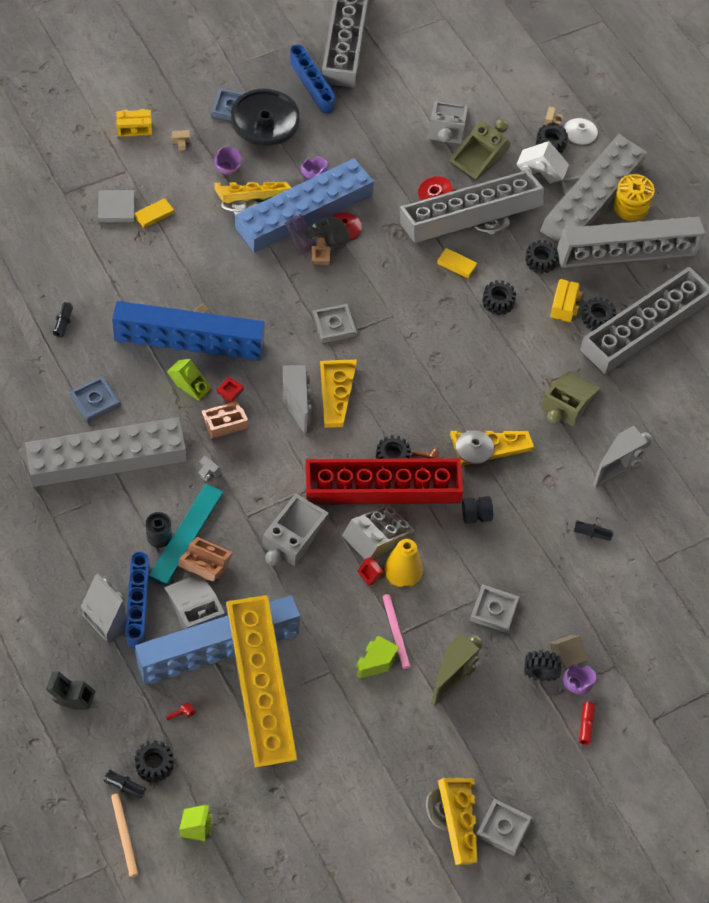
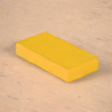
(154, 213)
(457, 263)

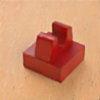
(230, 390)
(370, 571)

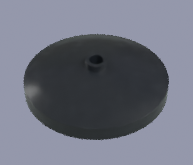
(265, 117)

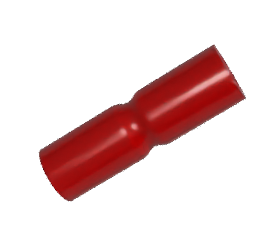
(587, 720)

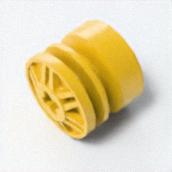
(633, 197)

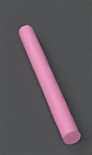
(396, 631)

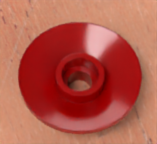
(434, 187)
(352, 224)

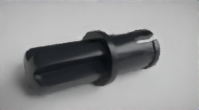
(63, 319)
(593, 530)
(124, 784)

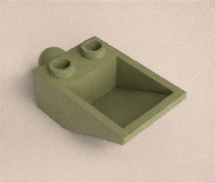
(480, 150)
(568, 399)
(457, 663)

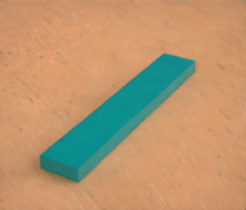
(185, 534)

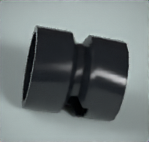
(477, 509)
(158, 529)

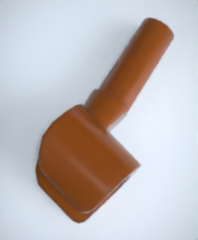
(432, 454)

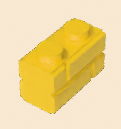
(134, 122)
(565, 300)

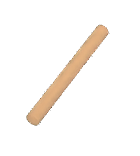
(125, 838)

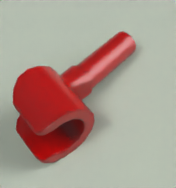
(186, 708)

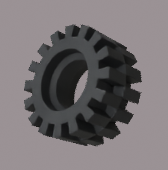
(553, 132)
(541, 248)
(499, 289)
(599, 306)
(393, 444)
(543, 665)
(154, 749)

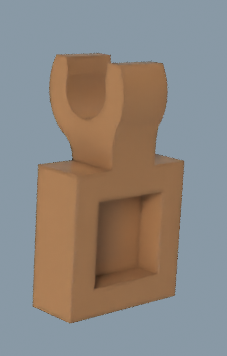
(320, 253)

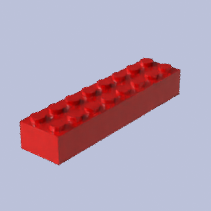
(384, 481)

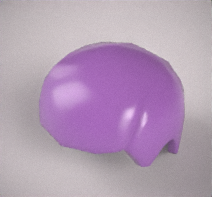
(227, 160)
(314, 168)
(579, 679)

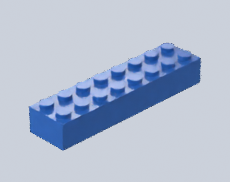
(188, 330)

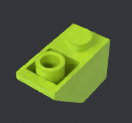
(189, 378)
(378, 659)
(196, 823)

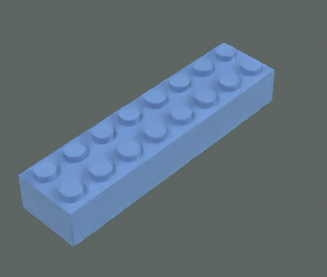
(312, 199)
(205, 643)

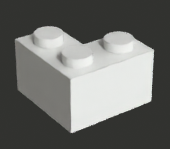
(543, 159)

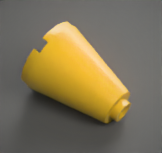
(404, 564)

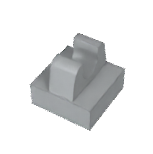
(209, 469)

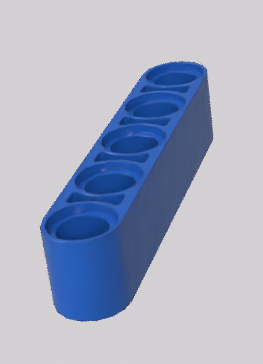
(312, 79)
(137, 590)

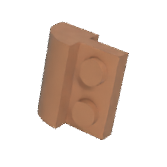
(225, 420)
(205, 559)

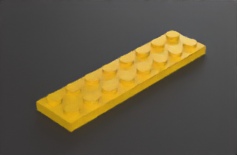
(261, 681)

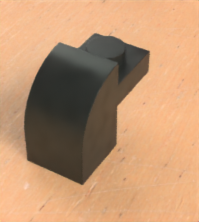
(333, 230)
(69, 693)

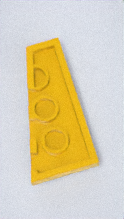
(251, 191)
(336, 389)
(504, 443)
(457, 805)

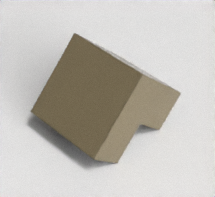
(570, 650)

